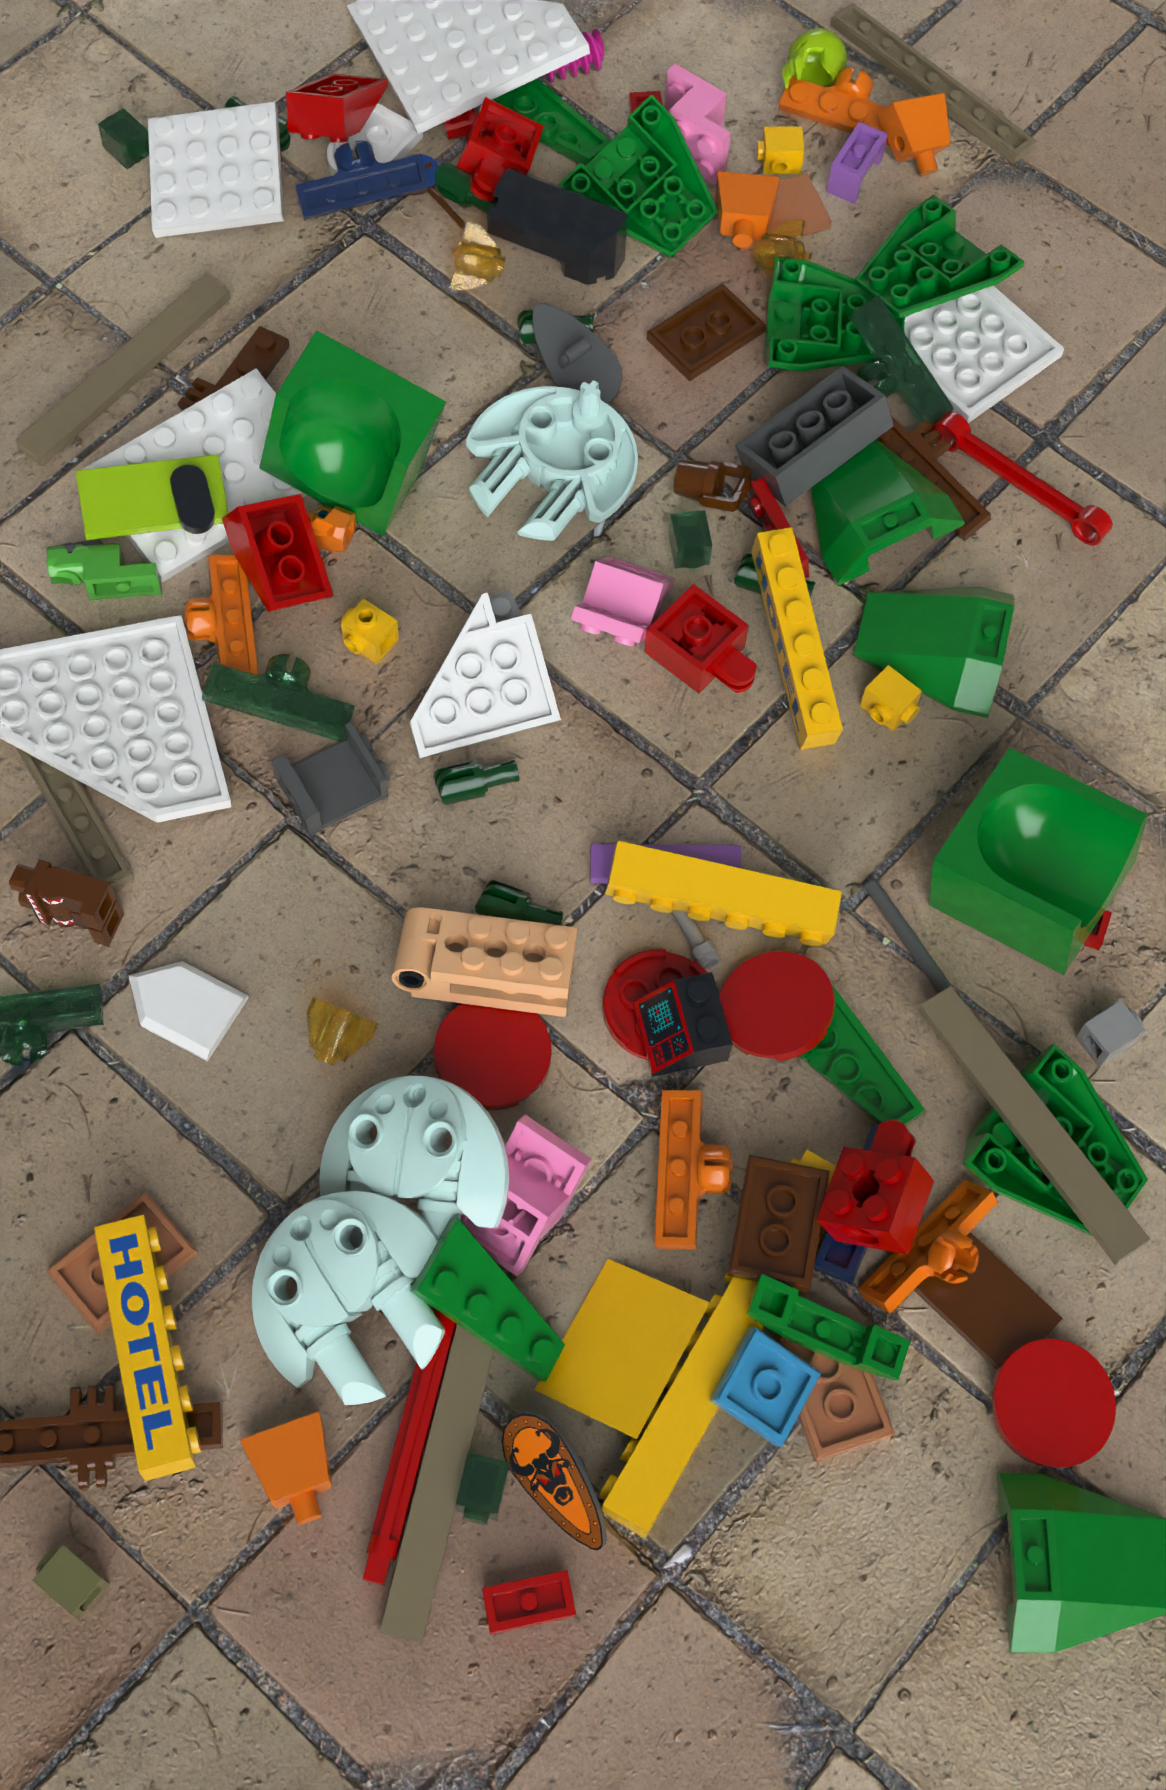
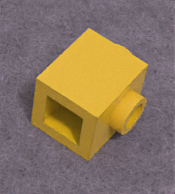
(781, 150)
(891, 699)

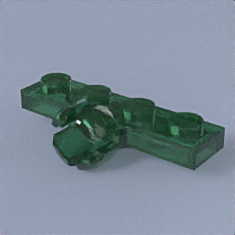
(897, 363)
(279, 697)
(32, 1016)

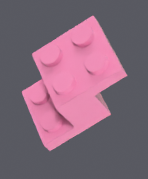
(700, 117)
(622, 600)
(541, 1184)

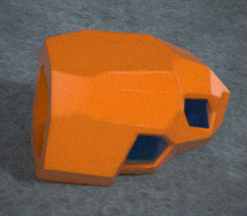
(332, 527)

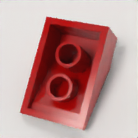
(333, 106)
(278, 552)

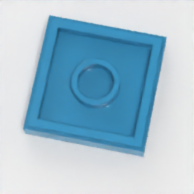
(765, 1386)

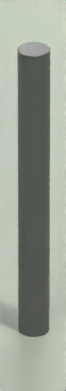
(907, 936)

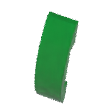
(826, 1331)

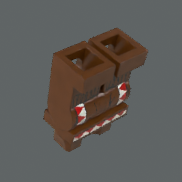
(68, 899)

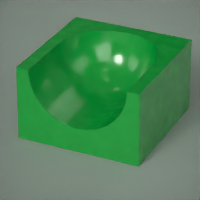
(350, 432)
(1036, 860)

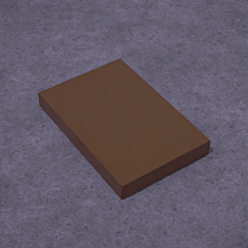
(706, 332)
(778, 1222)
(990, 1307)

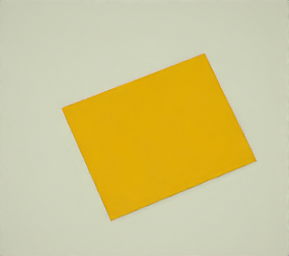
(623, 1347)

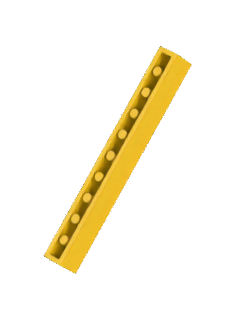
(685, 1412)

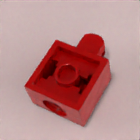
(497, 142)
(715, 640)
(894, 1189)

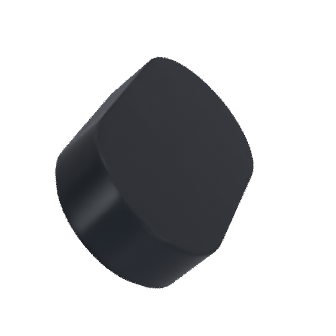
(192, 499)

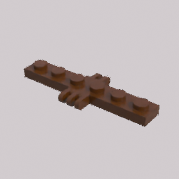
(260, 353)
(922, 456)
(91, 1435)

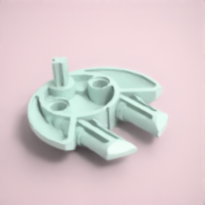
(558, 441)
(411, 1155)
(339, 1284)

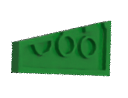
(563, 126)
(861, 1070)
(481, 1299)

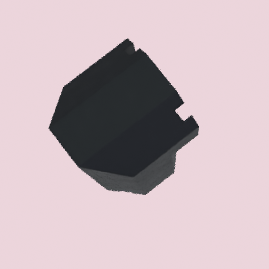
(560, 224)

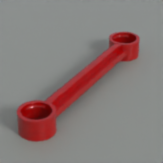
(1087, 523)

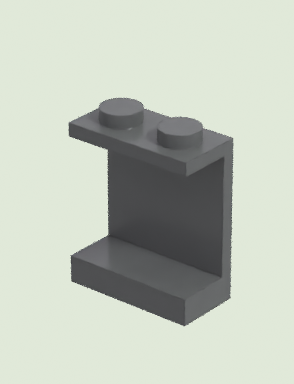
(333, 781)

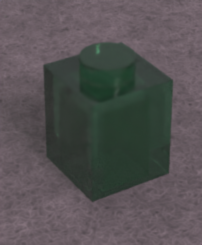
(124, 138)
(690, 539)
(482, 1488)

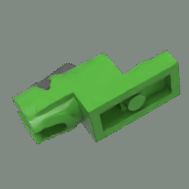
(101, 570)

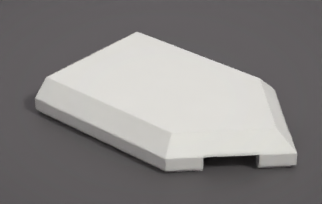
(186, 1006)

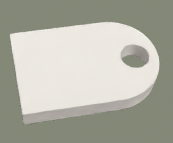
(388, 134)

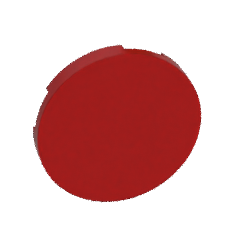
(632, 981)
(777, 1005)
(493, 1054)
(1053, 1403)

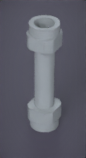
(703, 951)

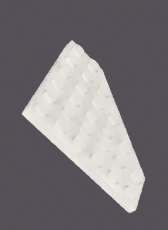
(457, 52)
(118, 716)

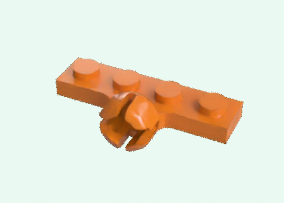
(834, 106)
(225, 615)
(685, 1170)
(937, 1249)

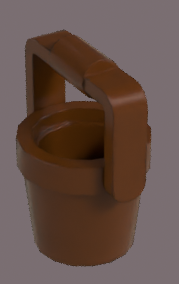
(705, 483)

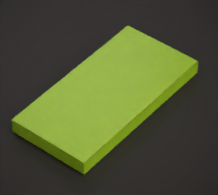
(140, 496)

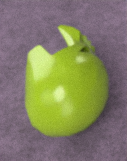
(815, 57)

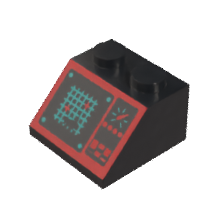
(683, 1025)

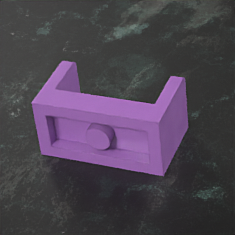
(854, 160)

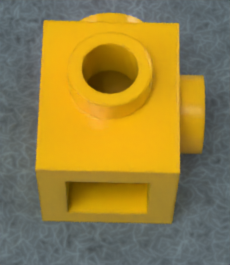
(369, 631)

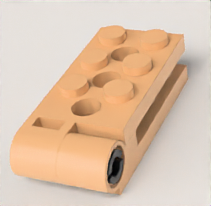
(486, 961)

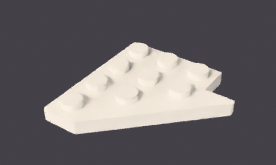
(486, 686)

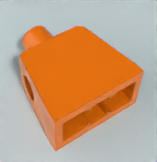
(917, 130)
(745, 205)
(292, 1464)

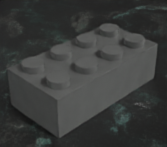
(815, 434)

